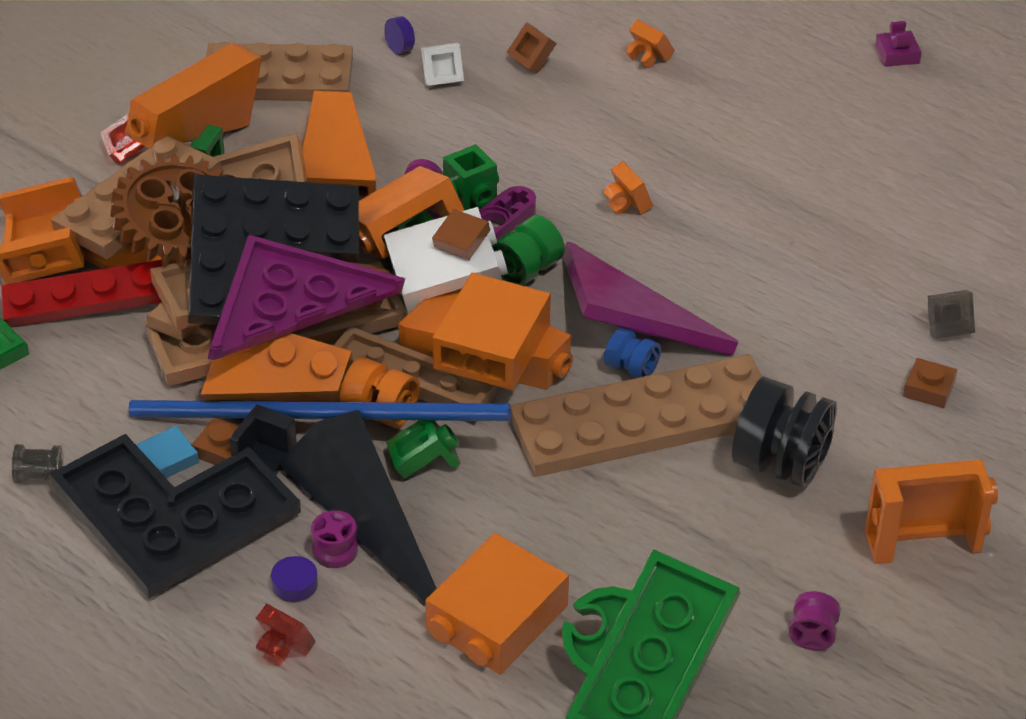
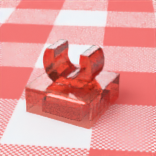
(282, 634)

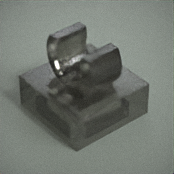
(951, 314)

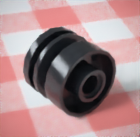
(773, 428)

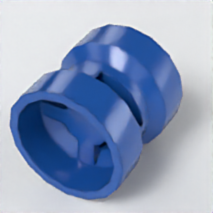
(632, 354)

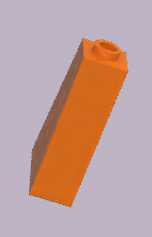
(209, 92)
(336, 144)
(547, 364)

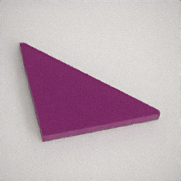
(290, 289)
(624, 302)

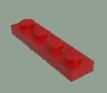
(79, 294)

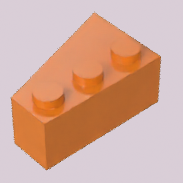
(279, 370)

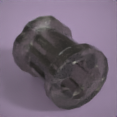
(35, 463)

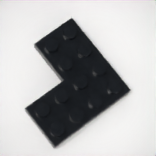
(292, 213)
(169, 530)

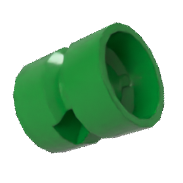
(530, 249)

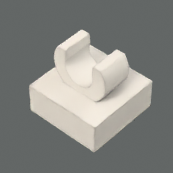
(442, 64)

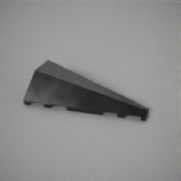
(344, 474)

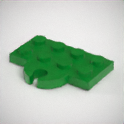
(648, 641)

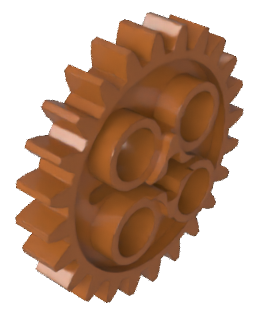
(146, 212)

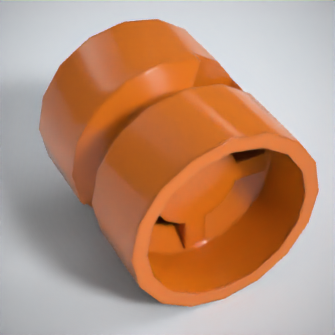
(373, 382)

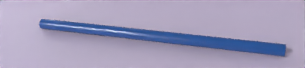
(324, 410)

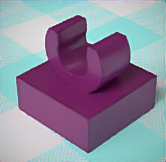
(898, 46)

